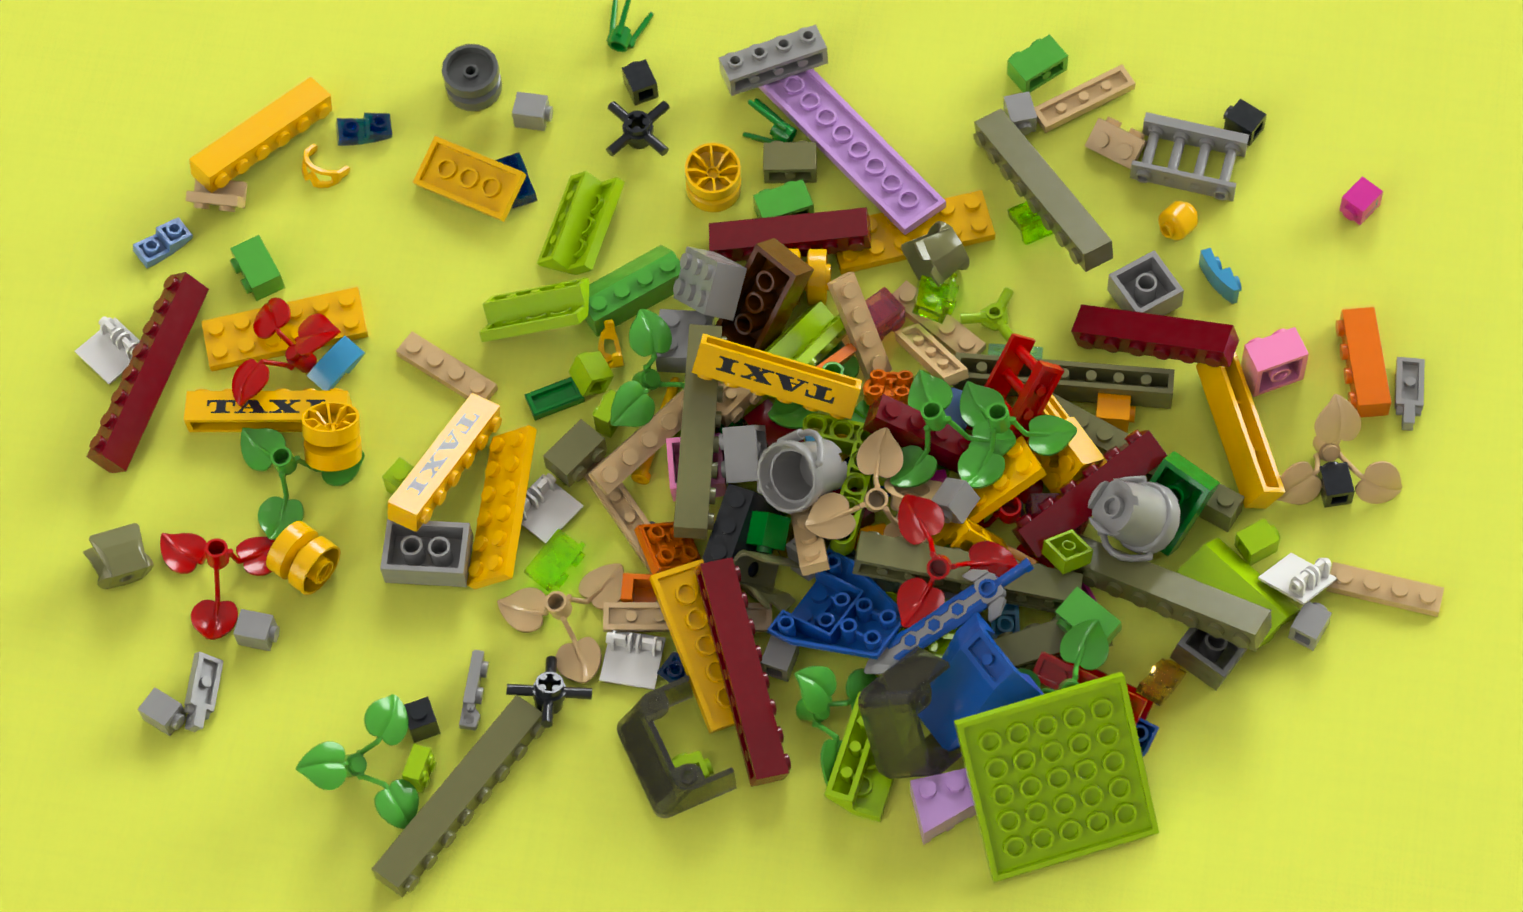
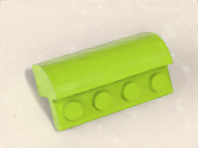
(809, 336)

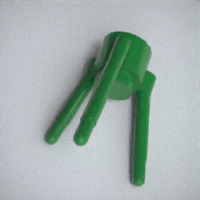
(620, 37)
(780, 130)

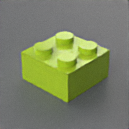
(603, 413)
(1067, 551)
(419, 767)

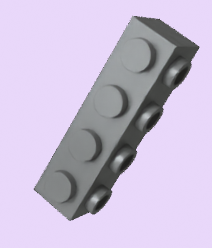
(773, 60)

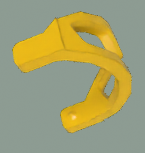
(336, 175)
(616, 359)

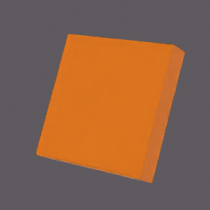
(663, 549)

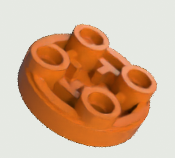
(889, 383)

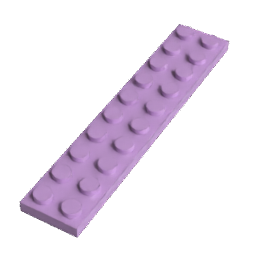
(856, 149)

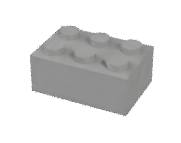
(709, 283)
(431, 556)

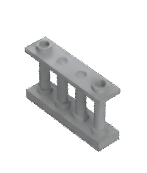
(1192, 134)

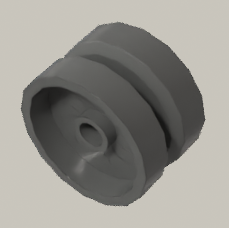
(472, 77)

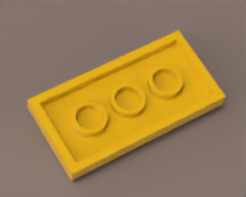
(469, 178)

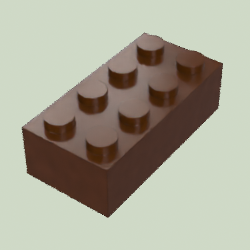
(767, 296)

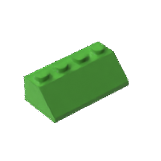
(632, 288)

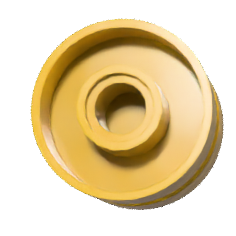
(713, 177)
(817, 285)
(331, 436)
(303, 557)

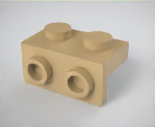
(1115, 142)
(226, 198)
(735, 403)

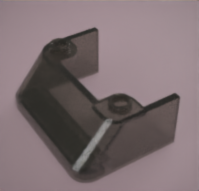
(892, 720)
(666, 787)

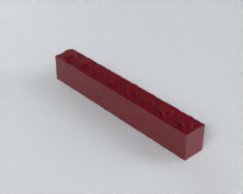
(147, 373)
(742, 671)

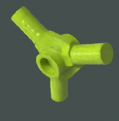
(993, 316)

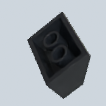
(733, 525)

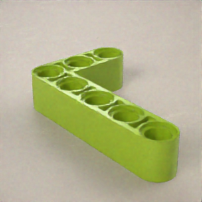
(849, 445)

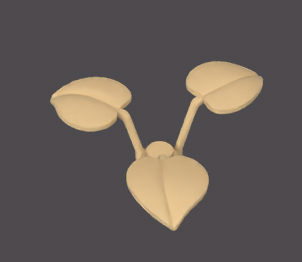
(1337, 423)
(831, 512)
(527, 606)

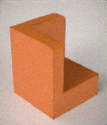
(637, 588)

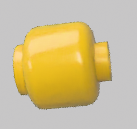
(1178, 220)

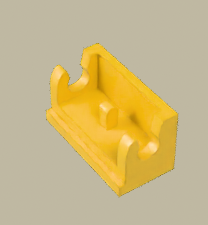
(968, 534)

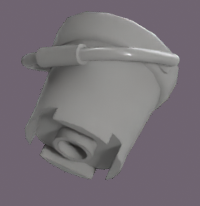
(799, 473)
(1135, 513)

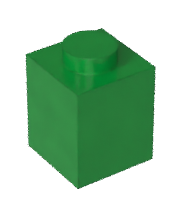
(768, 531)

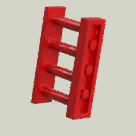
(1038, 388)
(1054, 671)

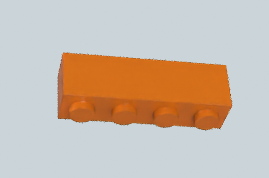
(1364, 361)

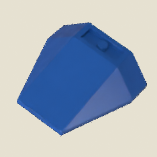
(841, 614)
(975, 683)

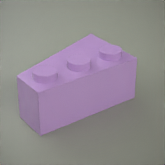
(941, 802)

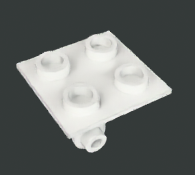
(109, 349)
(548, 508)
(1298, 577)
(632, 659)

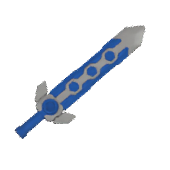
(985, 593)

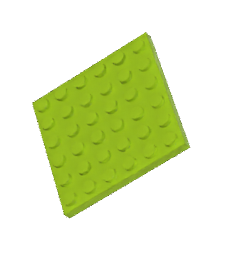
(1057, 776)

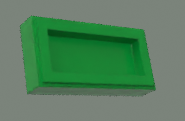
(553, 398)

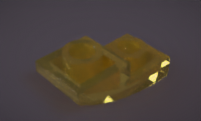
(1161, 681)

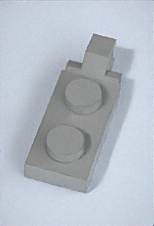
(1409, 390)
(202, 690)
(473, 692)

